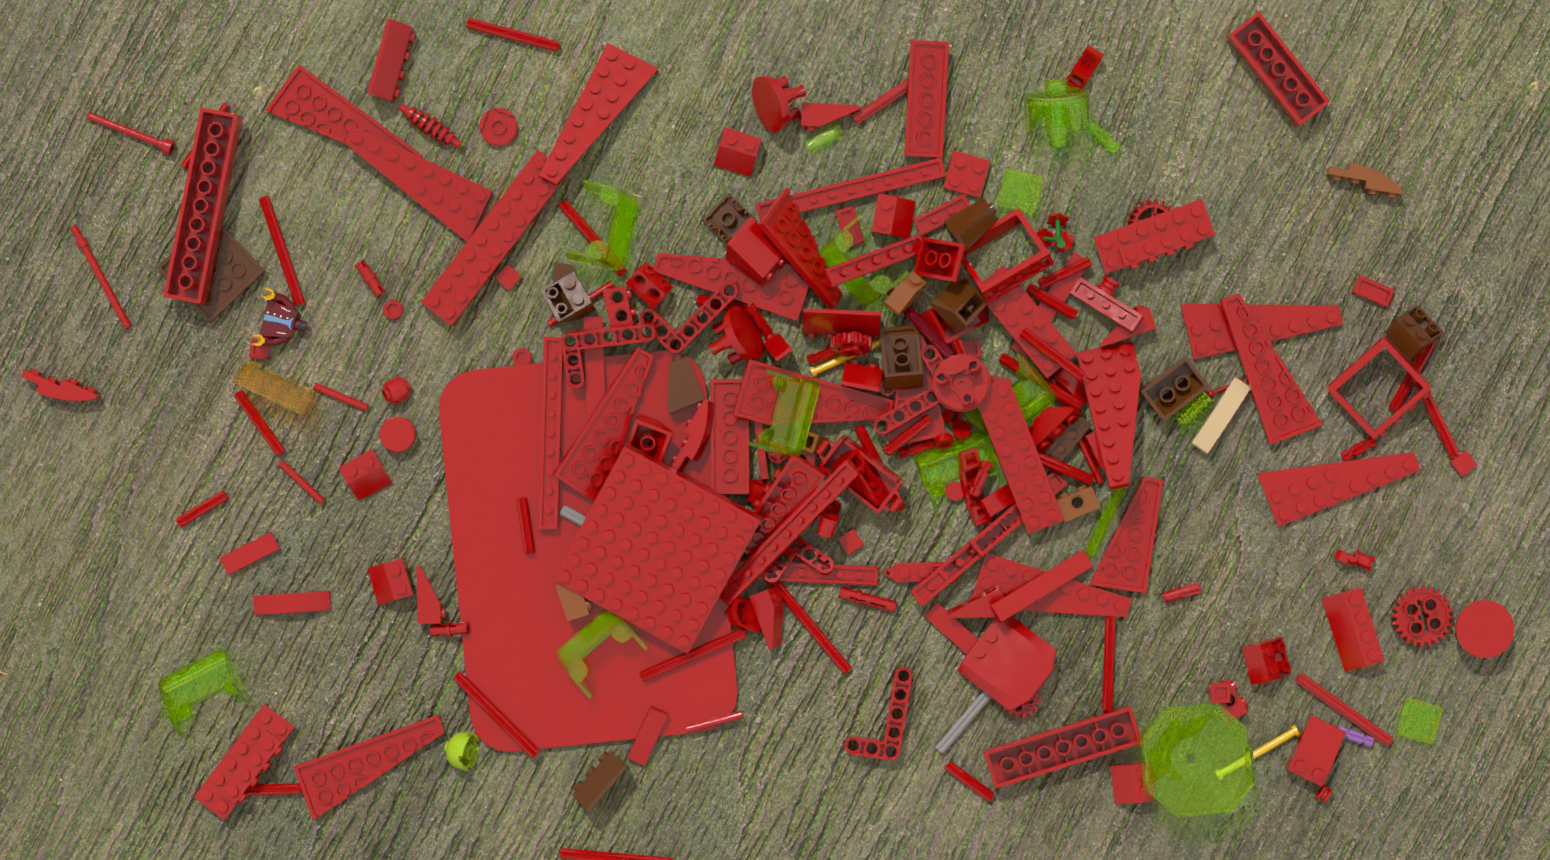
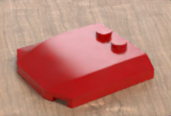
(1009, 663)

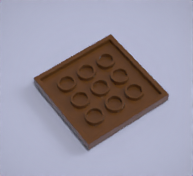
(231, 276)

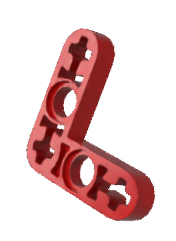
(791, 554)

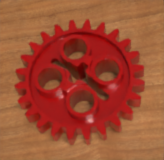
(1405, 620)

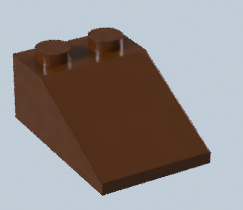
(901, 357)

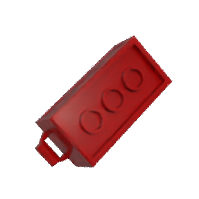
(887, 477)

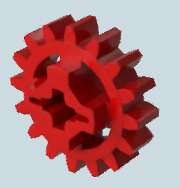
(851, 344)

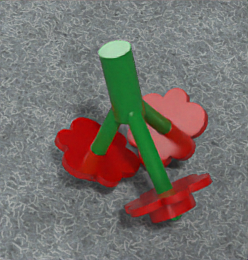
(1061, 240)

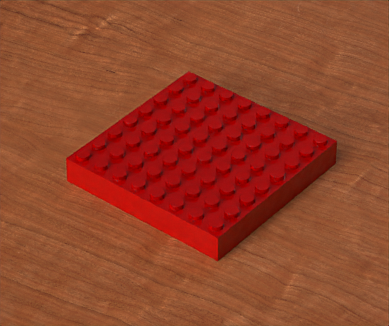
(657, 548)

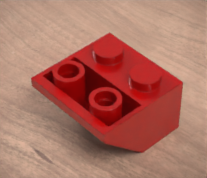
(1266, 660)

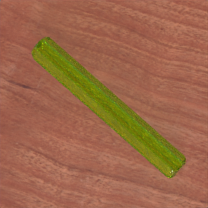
(1104, 521)

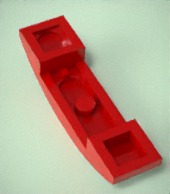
(968, 467)
(291, 602)

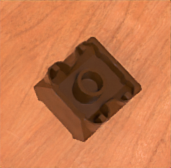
(726, 218)

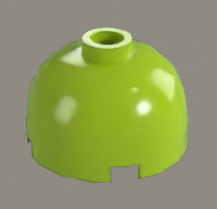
(462, 750)

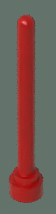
(165, 145)

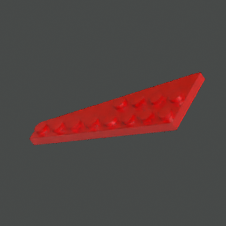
(1069, 598)

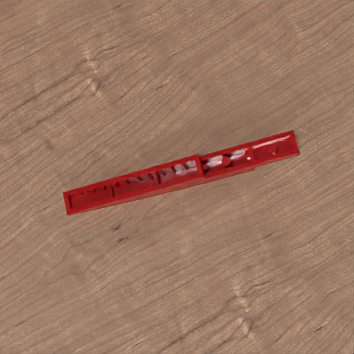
(975, 548)

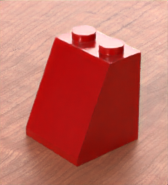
(754, 253)

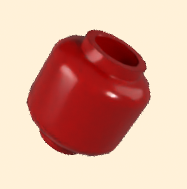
(396, 390)

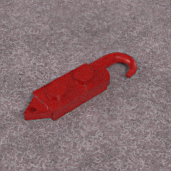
(912, 571)

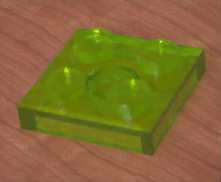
(1019, 191)
(1418, 720)

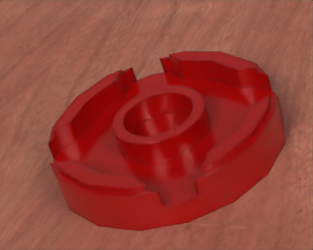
(498, 127)

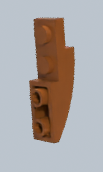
(1372, 180)

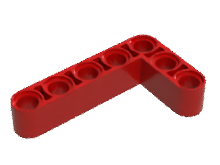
(693, 321)
(600, 341)
(921, 398)
(827, 520)
(891, 722)

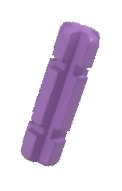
(1357, 737)

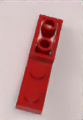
(66, 390)
(699, 429)

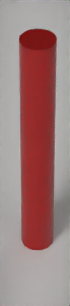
(341, 397)
(300, 481)
(714, 721)

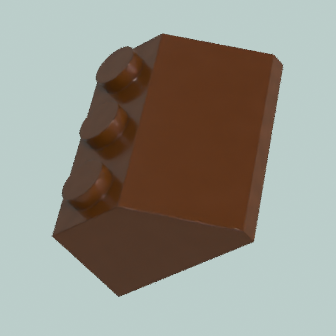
(1173, 388)
(599, 779)

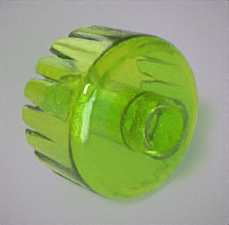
(1061, 108)

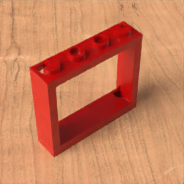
(1018, 273)
(1408, 406)

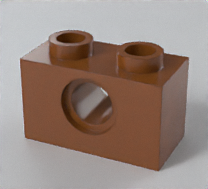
(1088, 498)

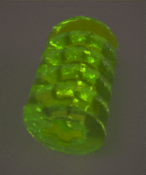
(1192, 409)

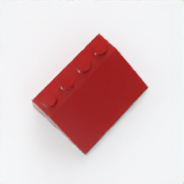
(837, 321)

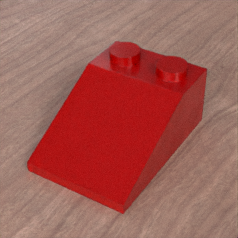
(939, 259)
(947, 334)
(1315, 750)

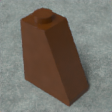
(971, 223)
(683, 385)

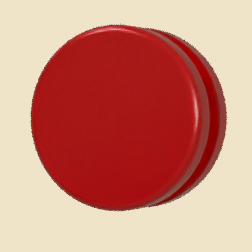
(397, 434)

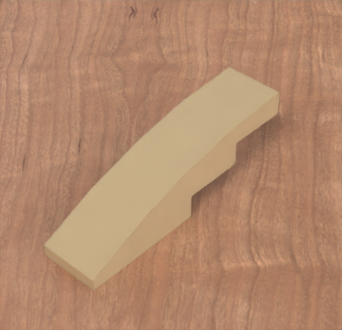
(1220, 415)

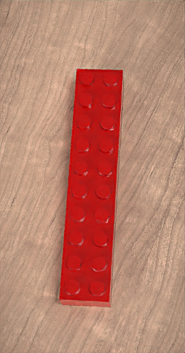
(203, 206)
(491, 242)

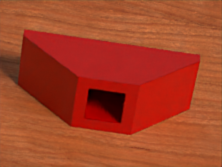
(1052, 424)

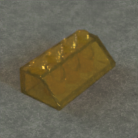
(275, 388)

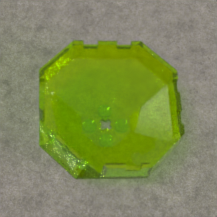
(1221, 764)

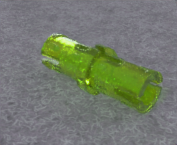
(1096, 130)
(824, 137)

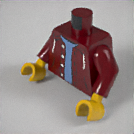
(279, 320)

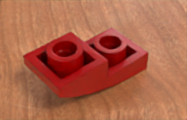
(1071, 384)

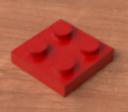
(966, 174)

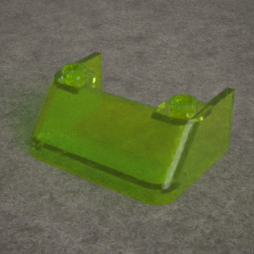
(614, 251)
(863, 289)
(1031, 392)
(791, 415)
(941, 466)
(588, 639)
(197, 682)

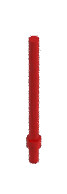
(82, 244)
(1084, 448)

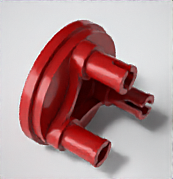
(772, 101)
(740, 334)
(961, 383)
(1484, 629)

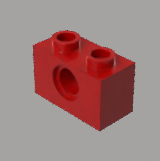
(1238, 706)

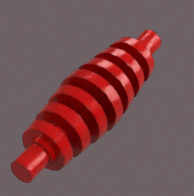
(430, 126)

